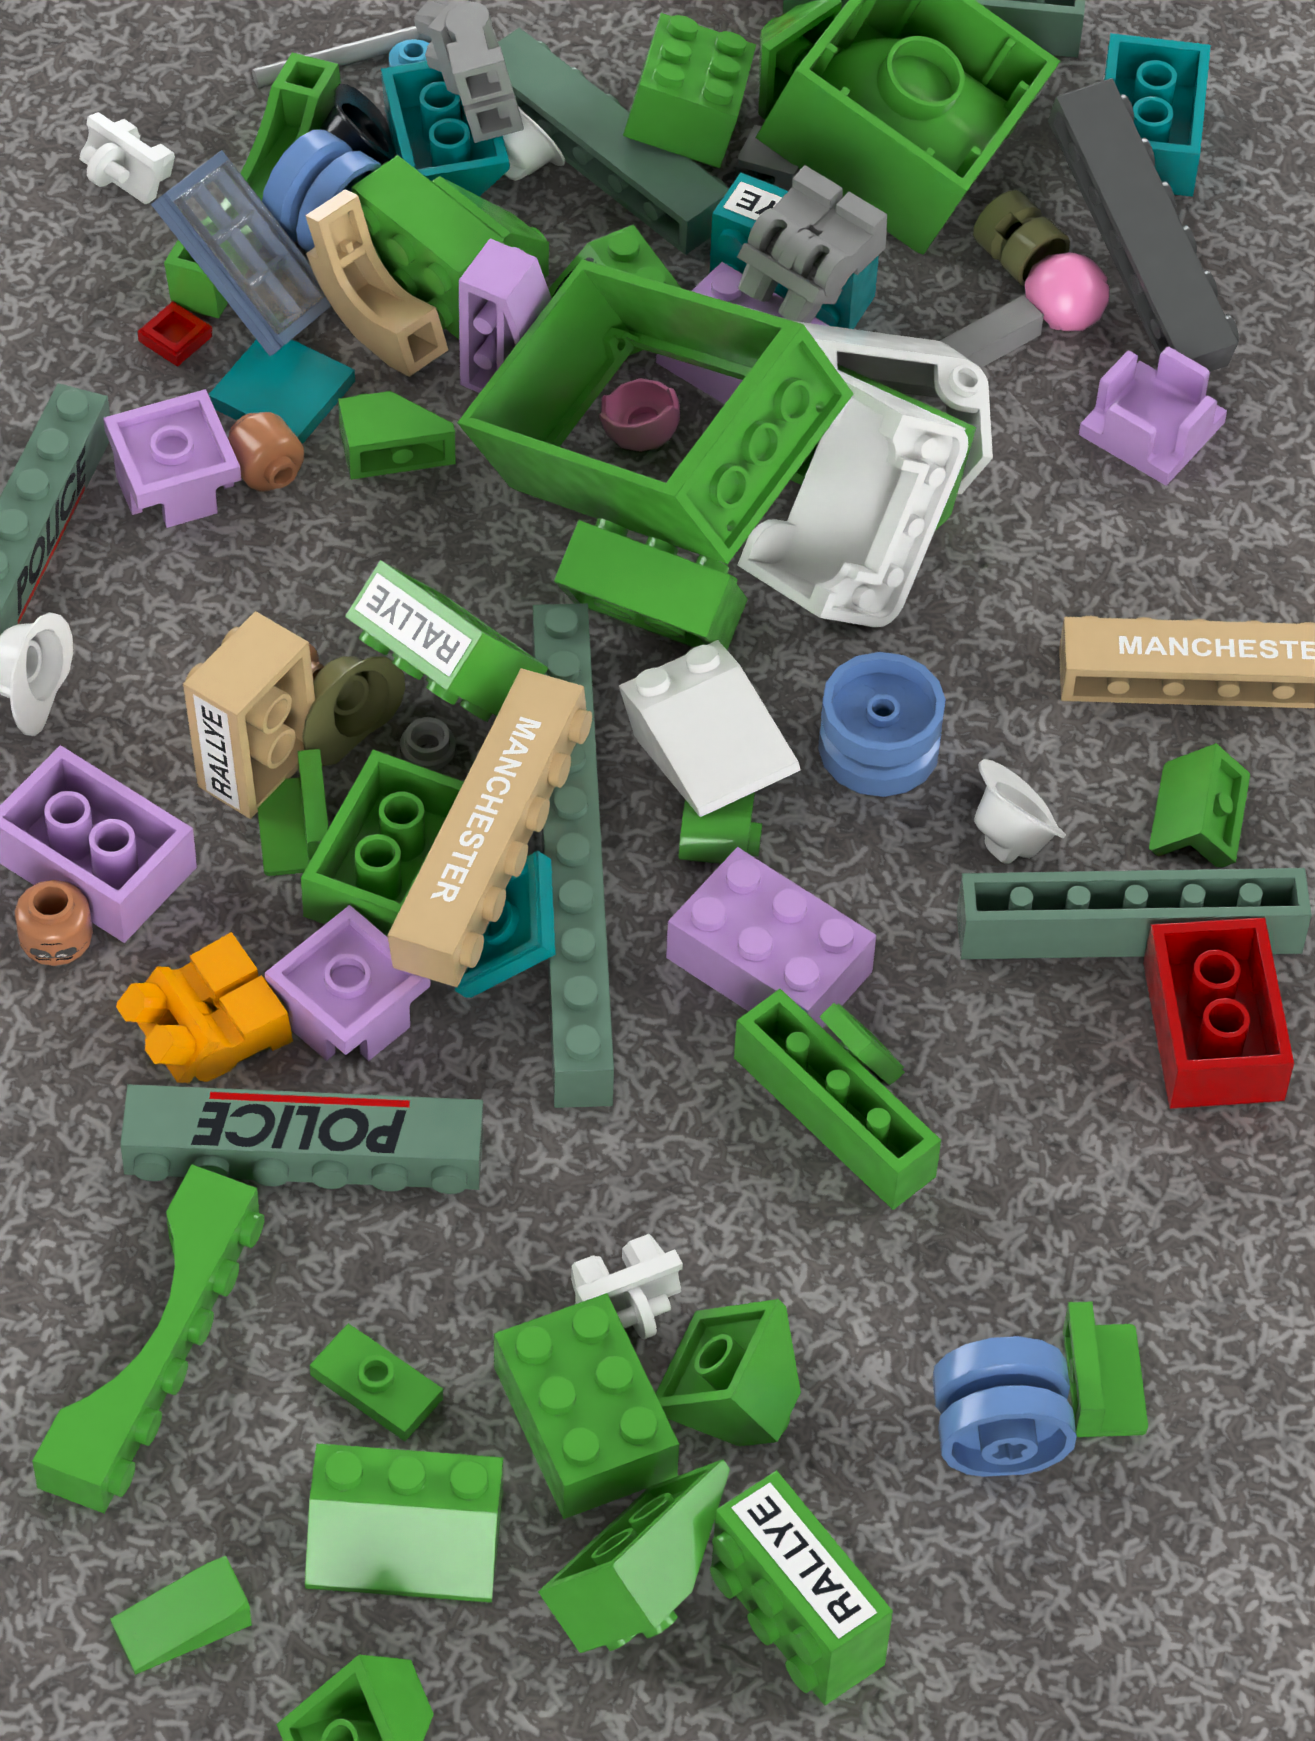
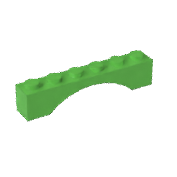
(295, 106)
(96, 1438)

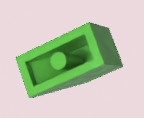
(392, 435)

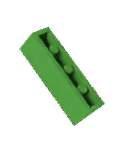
(837, 1099)

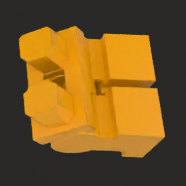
(207, 1012)

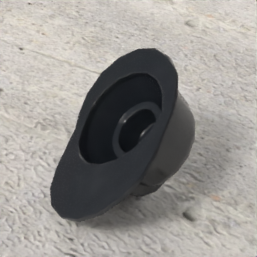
(359, 124)

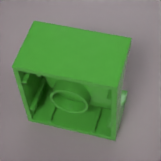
(907, 105)

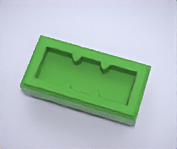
(862, 1043)
(376, 1382)

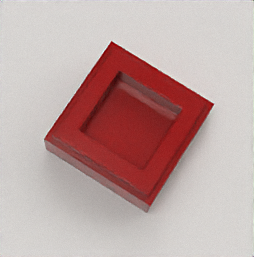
(175, 333)

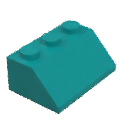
(433, 130)

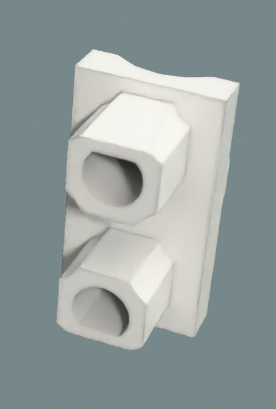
(121, 158)
(636, 1291)

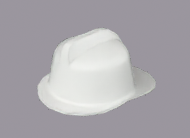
(530, 149)
(33, 667)
(1012, 815)

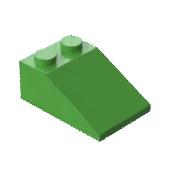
(639, 1563)

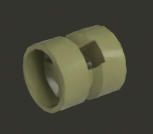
(1018, 234)

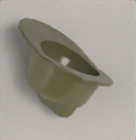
(350, 703)

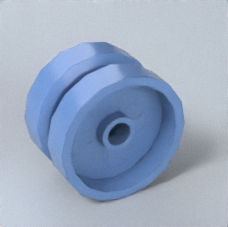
(310, 175)
(881, 724)
(1004, 1407)

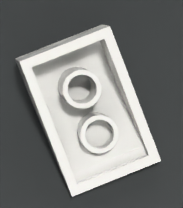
(707, 728)

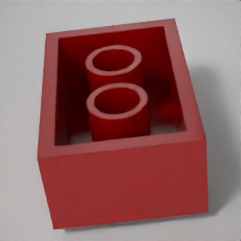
(1218, 1013)

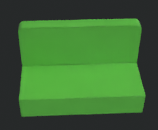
(1201, 805)
(294, 818)
(1103, 1375)

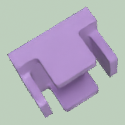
(1154, 415)
(172, 457)
(345, 988)

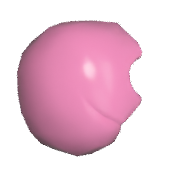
(1068, 291)
(640, 414)

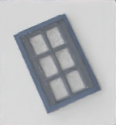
(243, 252)

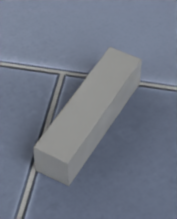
(998, 332)

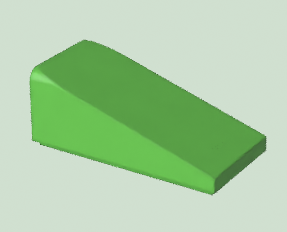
(183, 1616)

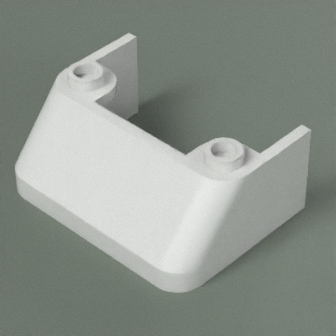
(919, 369)

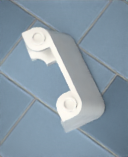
(862, 510)

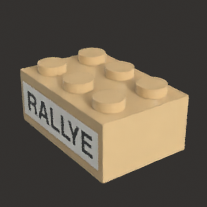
(249, 712)

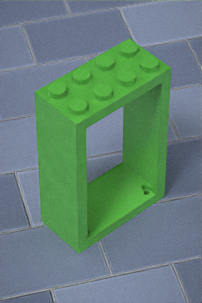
(736, 464)

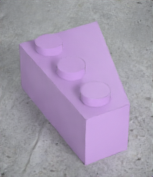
(497, 305)

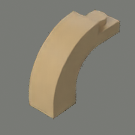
(364, 294)

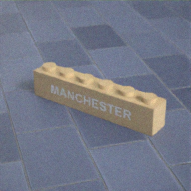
(1187, 662)
(489, 828)

